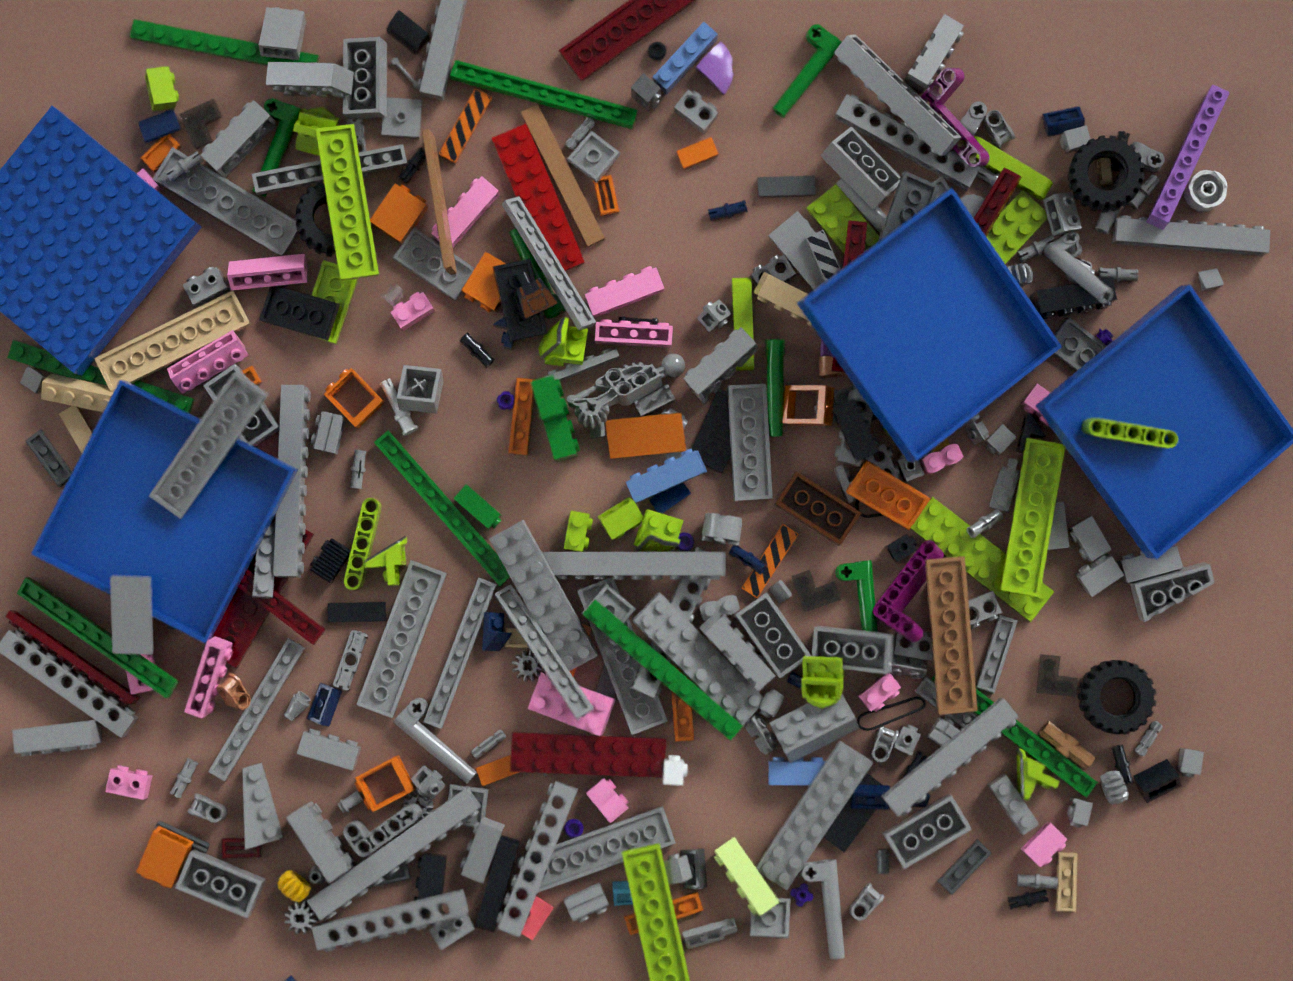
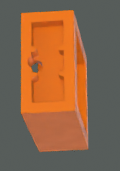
(824, 407)
(367, 412)
(403, 775)

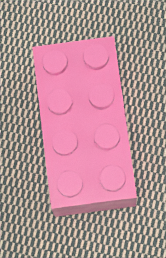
(549, 703)

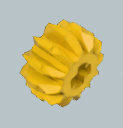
(294, 886)

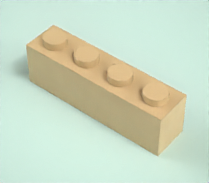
(781, 294)
(75, 392)

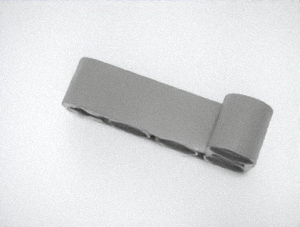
(386, 828)

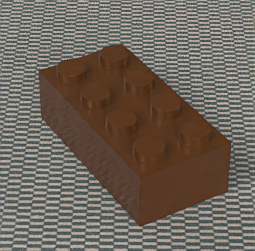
(817, 508)

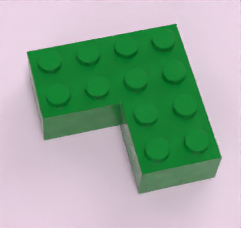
(553, 414)

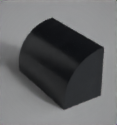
(407, 32)
(1157, 780)

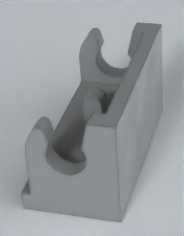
(654, 401)

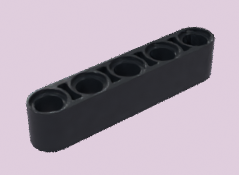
(497, 883)

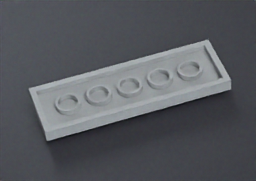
(749, 442)

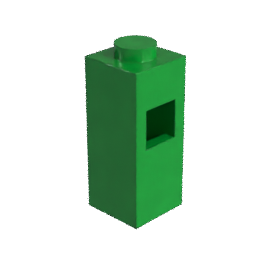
(478, 507)

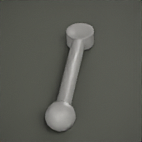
(395, 62)

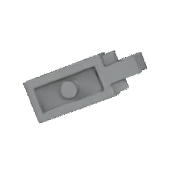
(1005, 486)
(709, 933)

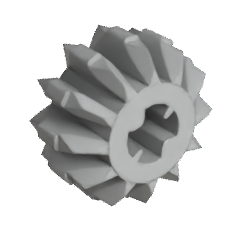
(1021, 273)
(521, 665)
(1114, 787)
(303, 924)

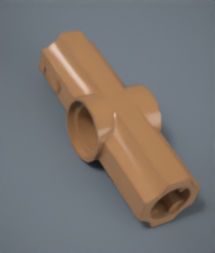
(1066, 745)

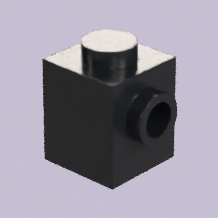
(901, 547)

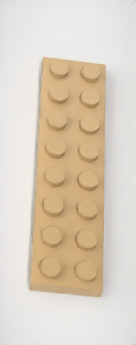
(172, 341)

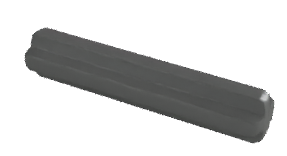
(198, 844)

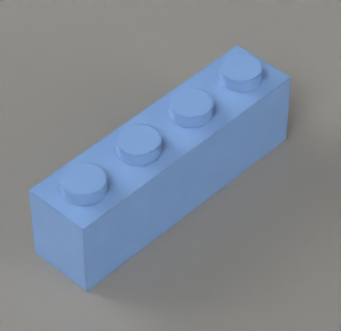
(685, 58)
(666, 476)
(795, 773)

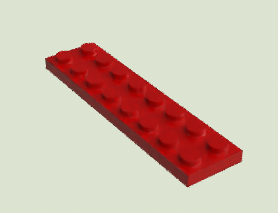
(537, 193)

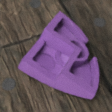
(717, 67)

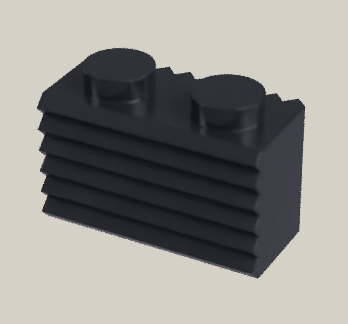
(331, 560)

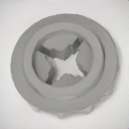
(412, 797)

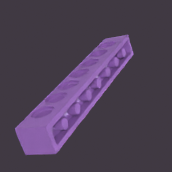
(1187, 157)

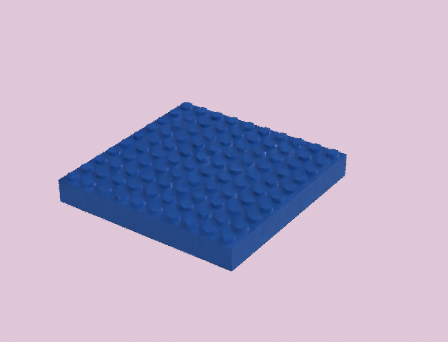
(80, 240)
(929, 325)
(1180, 377)
(114, 527)

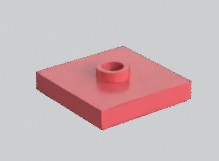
(537, 916)

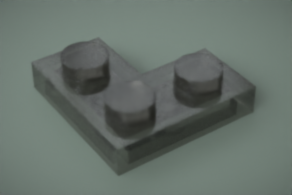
(197, 119)
(813, 597)
(1049, 679)

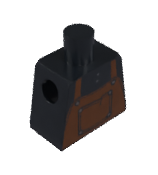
(532, 296)

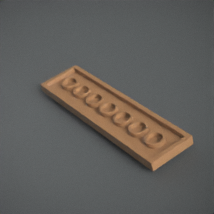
(951, 635)

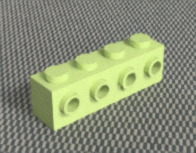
(746, 877)

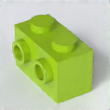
(161, 88)
(621, 518)
(577, 530)

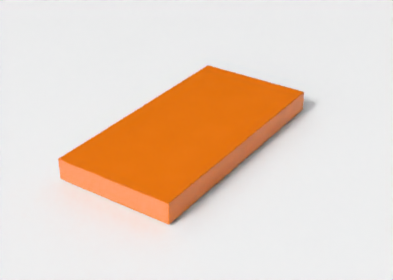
(645, 435)
(887, 495)

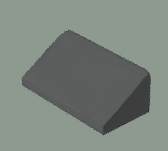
(698, 868)

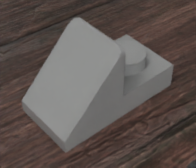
(843, 476)

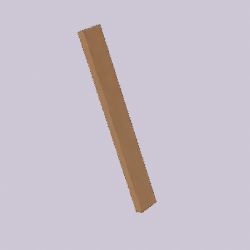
(562, 175)
(439, 202)

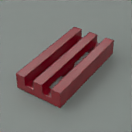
(239, 855)

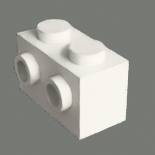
(674, 770)

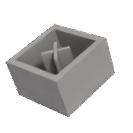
(420, 389)

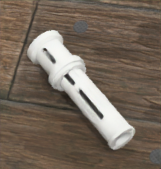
(401, 416)

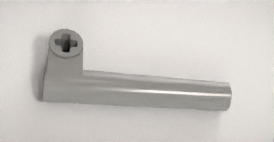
(875, 217)
(1107, 219)
(1062, 254)
(409, 722)
(827, 873)

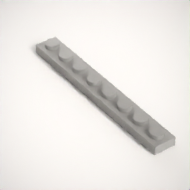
(548, 263)
(544, 652)
(460, 653)
(257, 709)

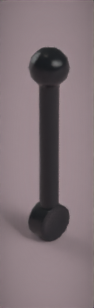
(654, 321)

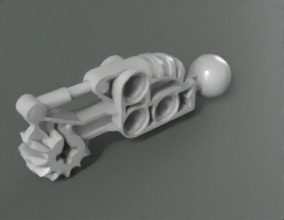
(626, 382)

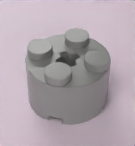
(721, 529)

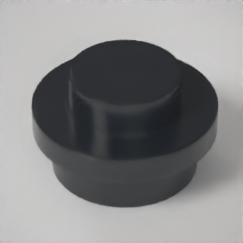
(657, 51)

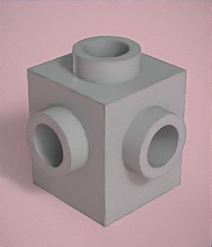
(714, 315)
(430, 785)

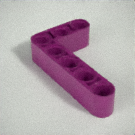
(937, 104)
(902, 591)

